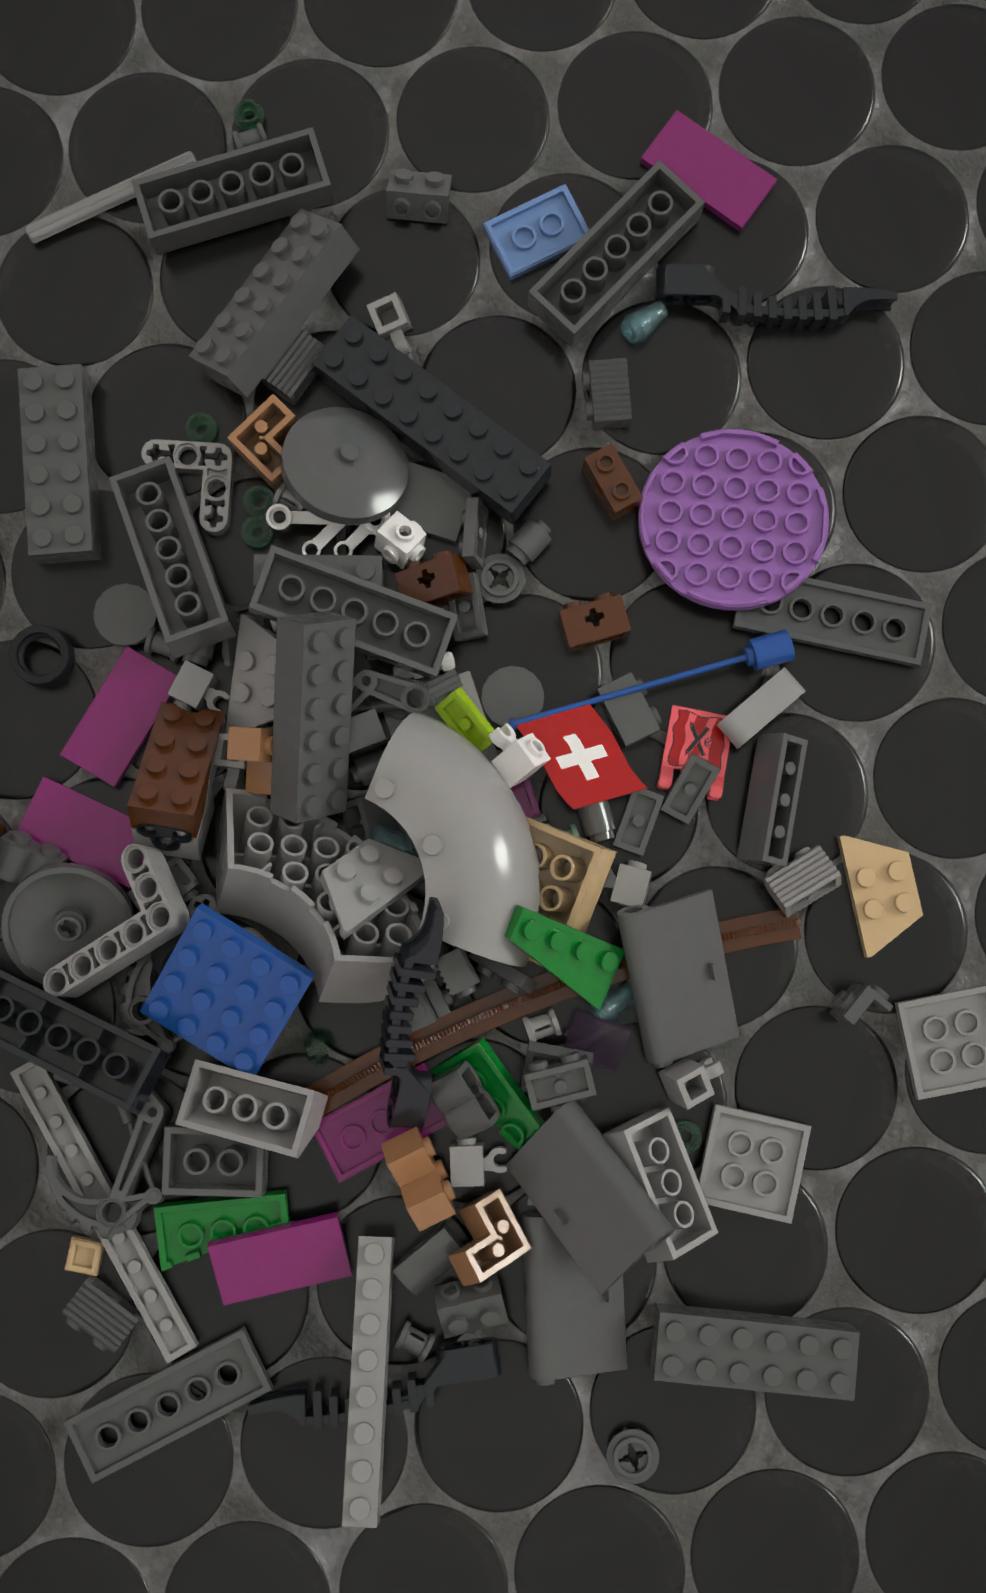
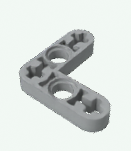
(211, 474)

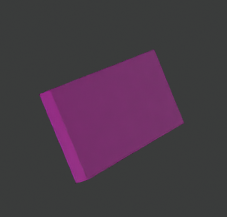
(712, 169)
(120, 717)
(80, 827)
(355, 1131)
(280, 1258)

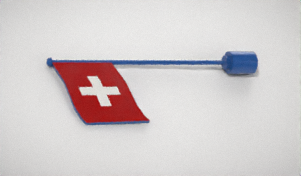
(584, 753)

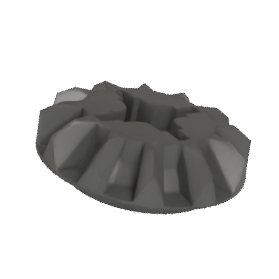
(515, 578)
(647, 1460)

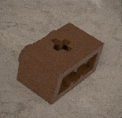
(612, 482)
(435, 580)
(581, 635)

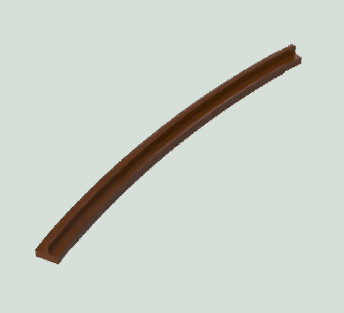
(507, 1006)

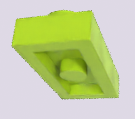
(465, 718)

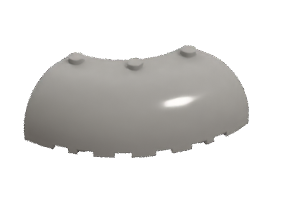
(465, 832)
(272, 876)

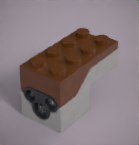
(174, 783)

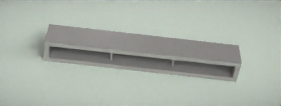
(368, 1383)

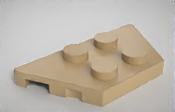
(880, 891)

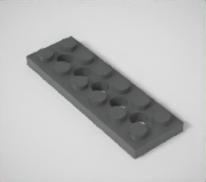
(845, 636)
(165, 1427)

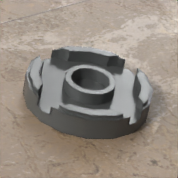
(124, 615)
(511, 694)

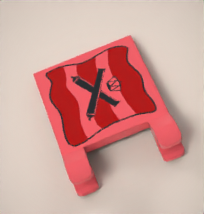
(698, 733)

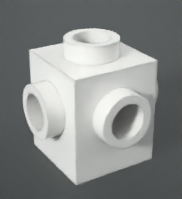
(400, 540)

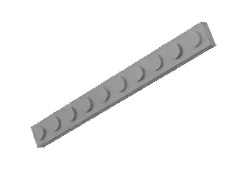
(90, 1180)

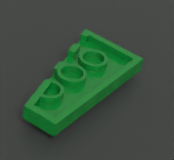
(569, 954)
(516, 1118)
(189, 1224)

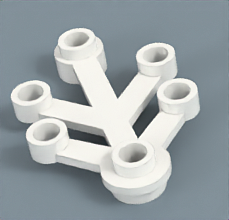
(327, 533)

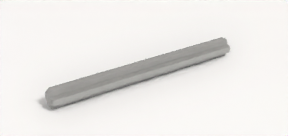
(97, 202)

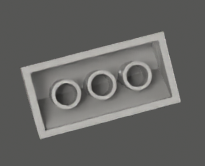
(251, 1109)

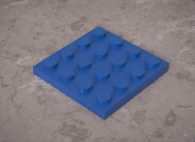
(227, 991)

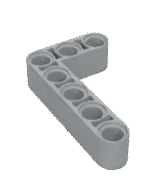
(128, 934)

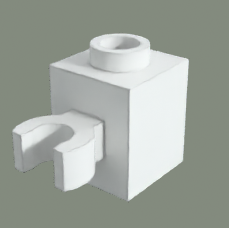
(519, 757)

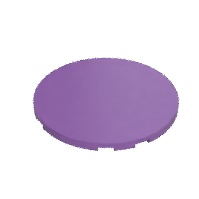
(733, 519)

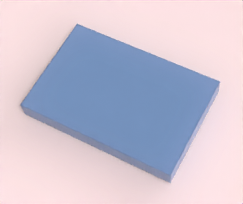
(536, 232)

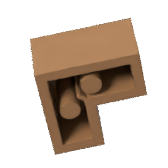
(261, 438)
(256, 748)
(420, 1178)
(495, 1238)

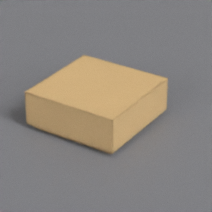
(85, 1255)

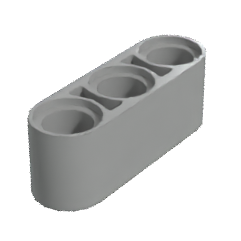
(761, 708)

